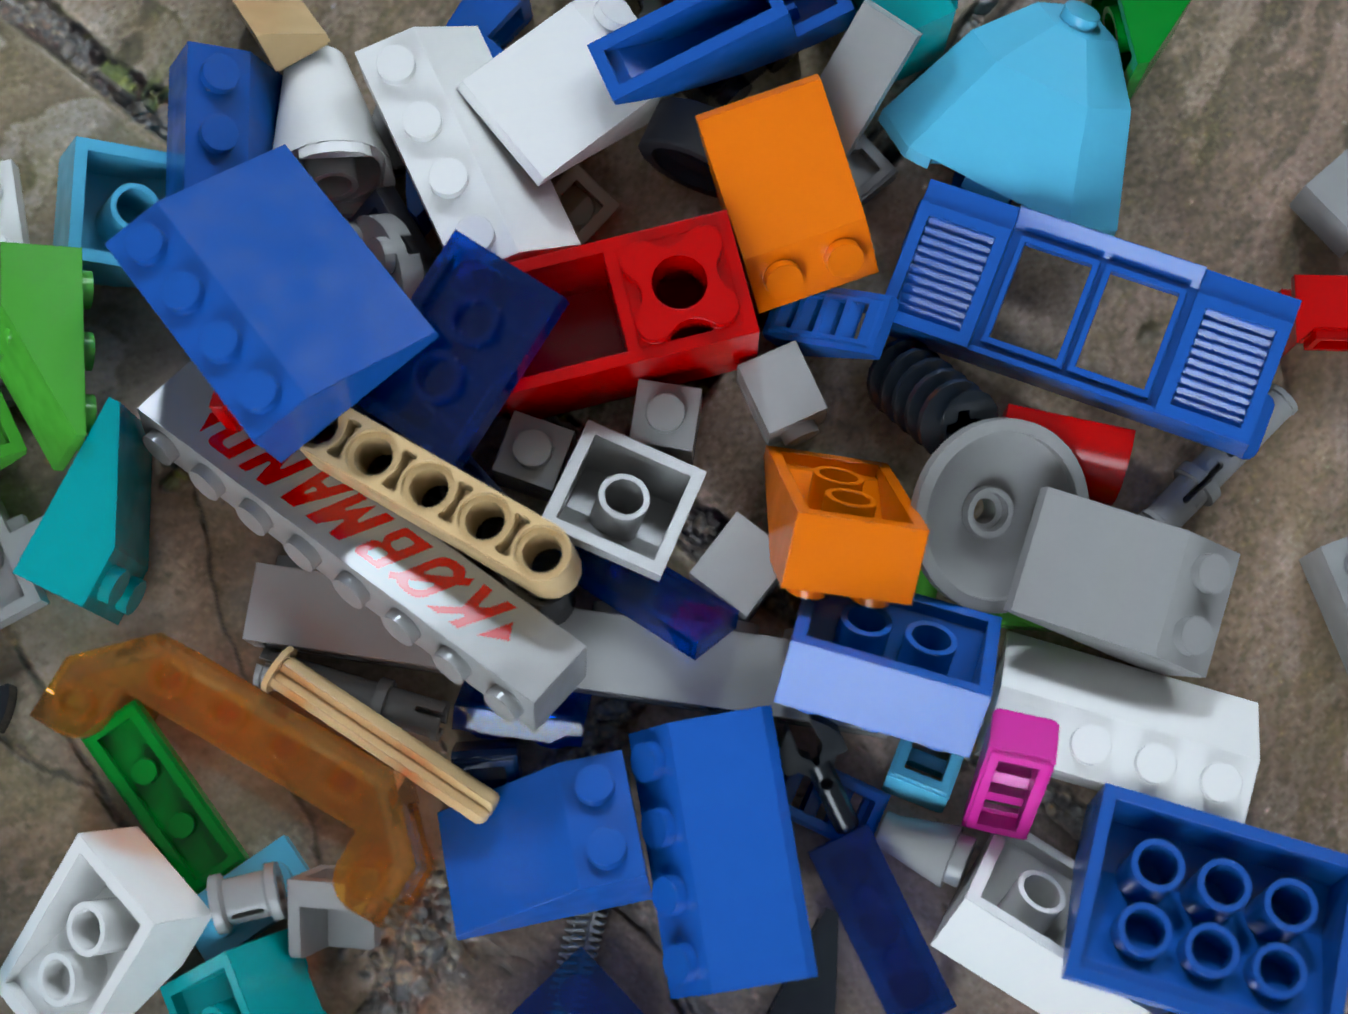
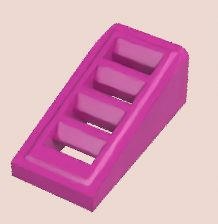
(1011, 770)

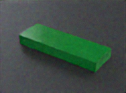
(165, 796)

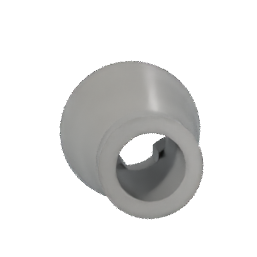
(928, 847)

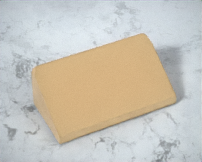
(282, 29)

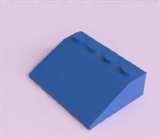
(272, 297)
(1204, 912)

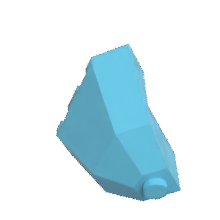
(1026, 113)

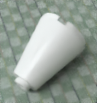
(332, 130)

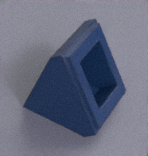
(490, 761)

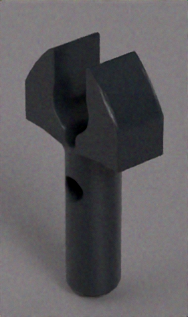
(821, 770)

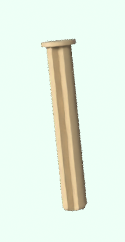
(380, 737)

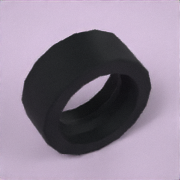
(675, 145)

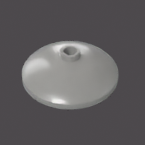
(1005, 467)

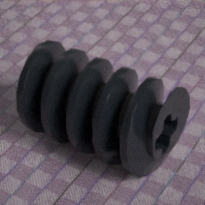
(925, 393)

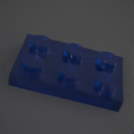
(488, 332)

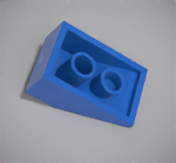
(548, 851)

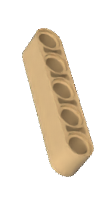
(458, 515)

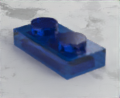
(561, 729)

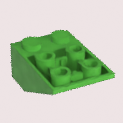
(46, 344)

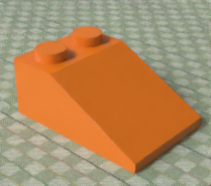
(787, 193)
(841, 528)

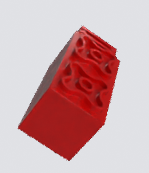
(640, 307)

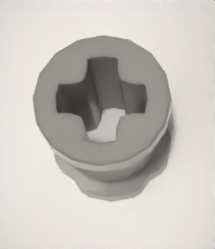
(247, 897)

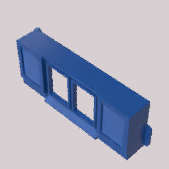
(1212, 361)

